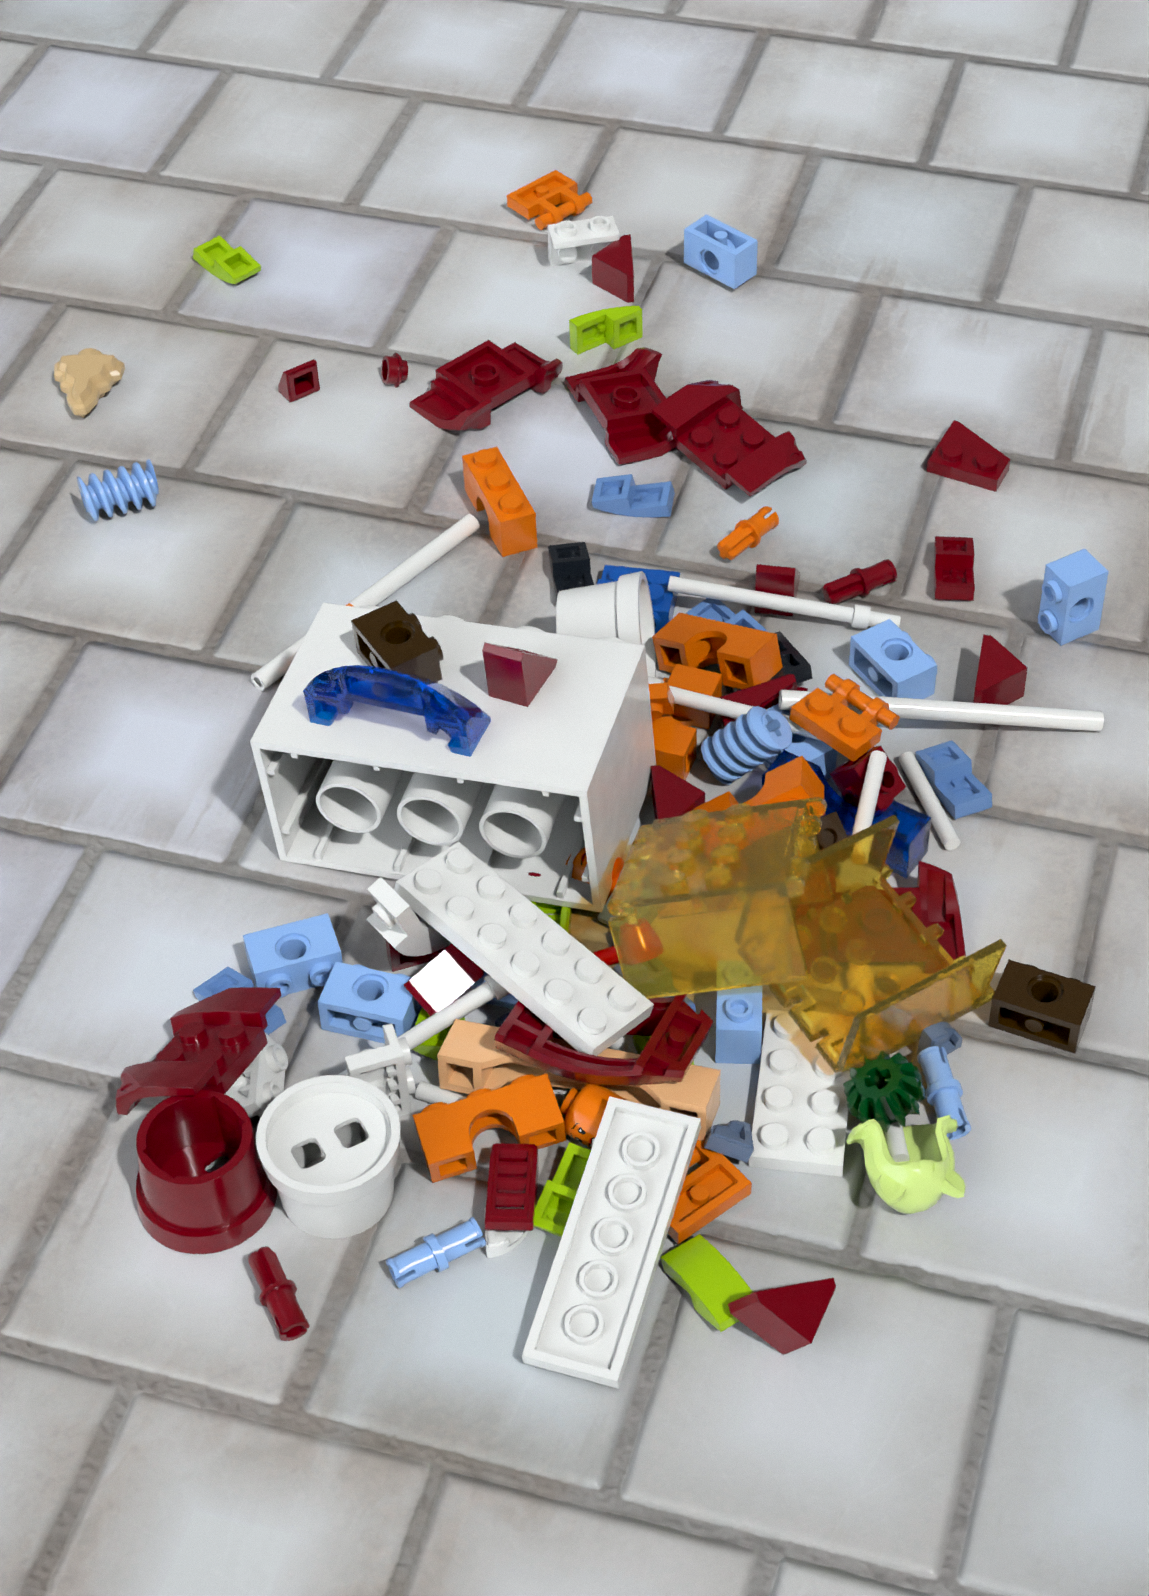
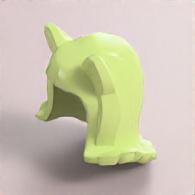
(914, 1183)

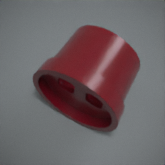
(174, 1192)

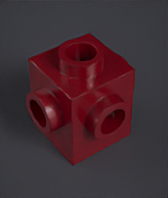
(851, 775)

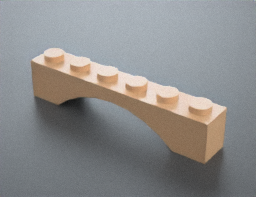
(473, 1063)

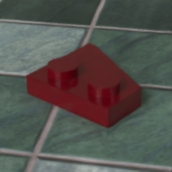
(968, 459)

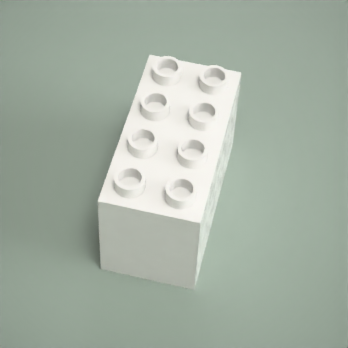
(539, 786)

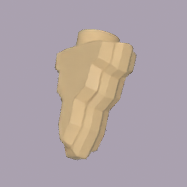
(87, 378)

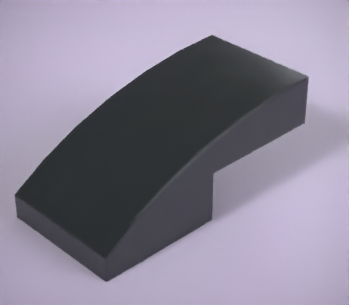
(570, 566)

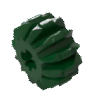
(884, 1090)

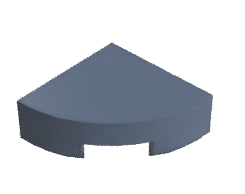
(940, 1035)
(731, 1140)

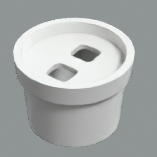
(611, 610)
(360, 1142)

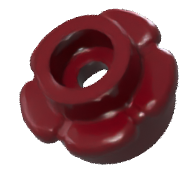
(394, 370)

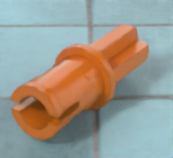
(747, 533)

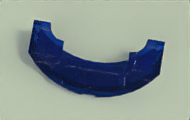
(401, 691)

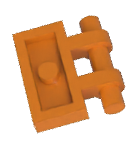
(542, 197)
(838, 725)

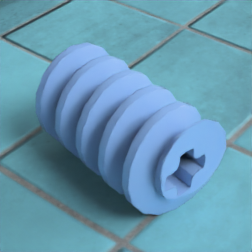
(119, 490)
(746, 743)

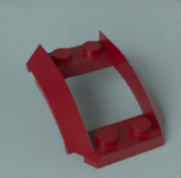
(673, 1045)

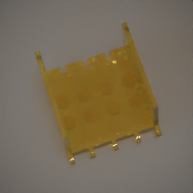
(711, 898)
(871, 960)

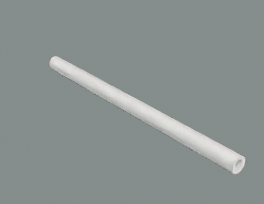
(379, 591)
(975, 712)

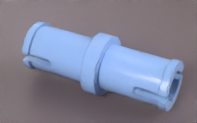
(942, 1089)
(435, 1252)

